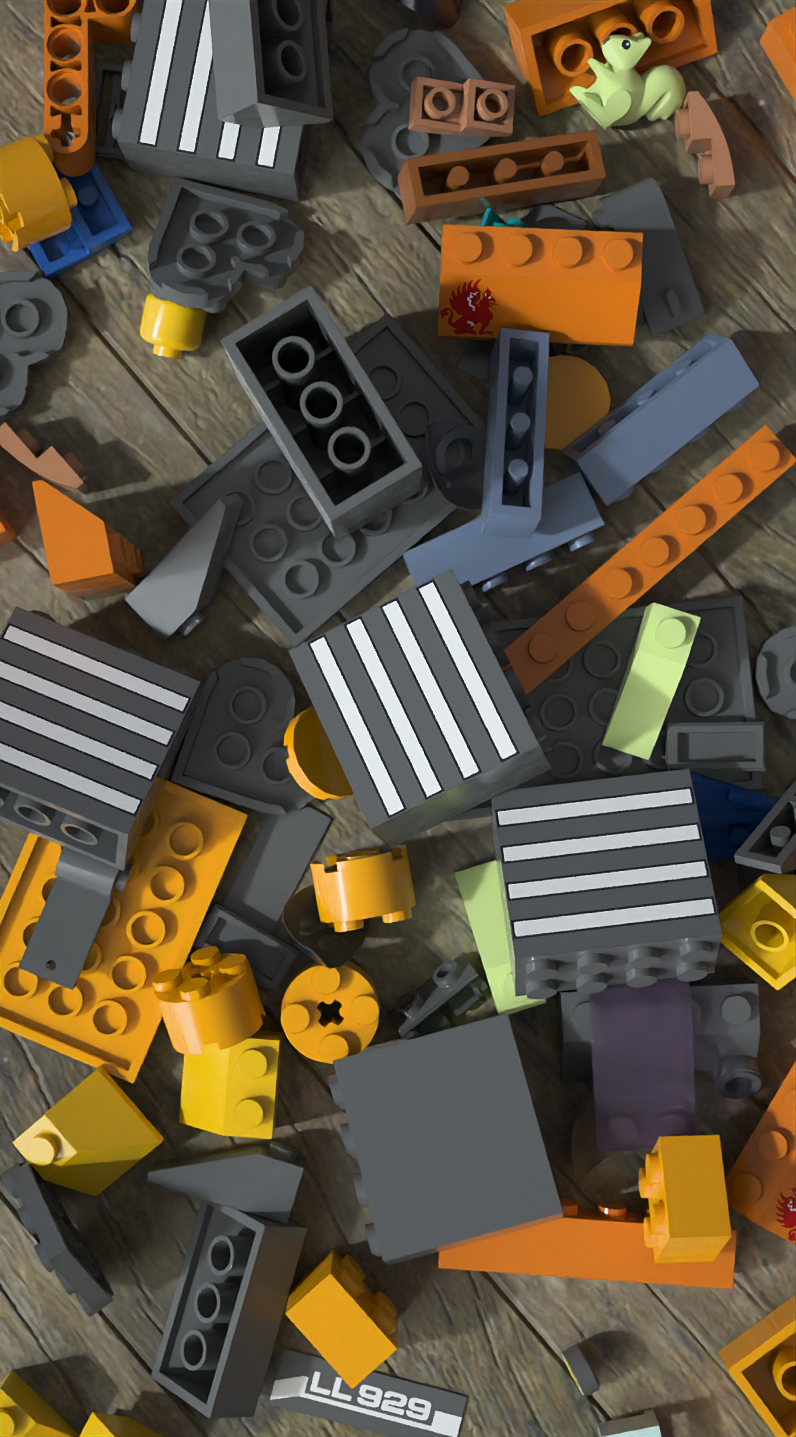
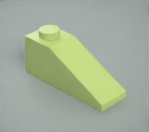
(650, 679)
(484, 909)

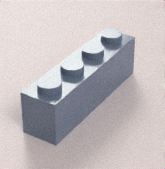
(661, 418)
(515, 434)
(484, 560)

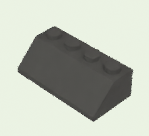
(271, 62)
(722, 1024)
(227, 1309)

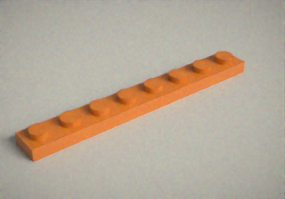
(648, 558)

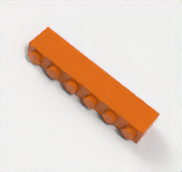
(590, 1245)

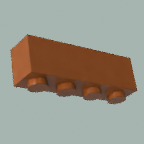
(501, 176)

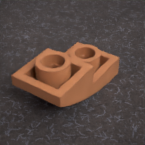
(460, 109)
(704, 135)
(51, 465)

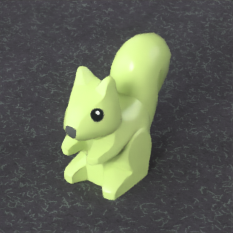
(622, 94)

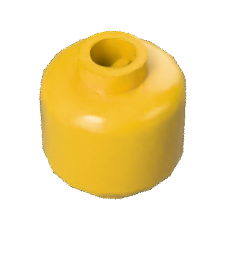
(171, 327)

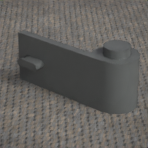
(665, 276)
(72, 917)

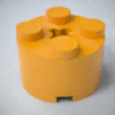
(31, 194)
(363, 887)
(209, 1001)
(331, 1038)

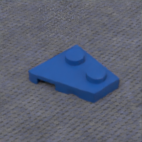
(727, 814)

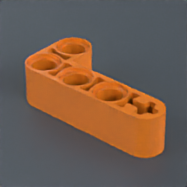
(77, 76)

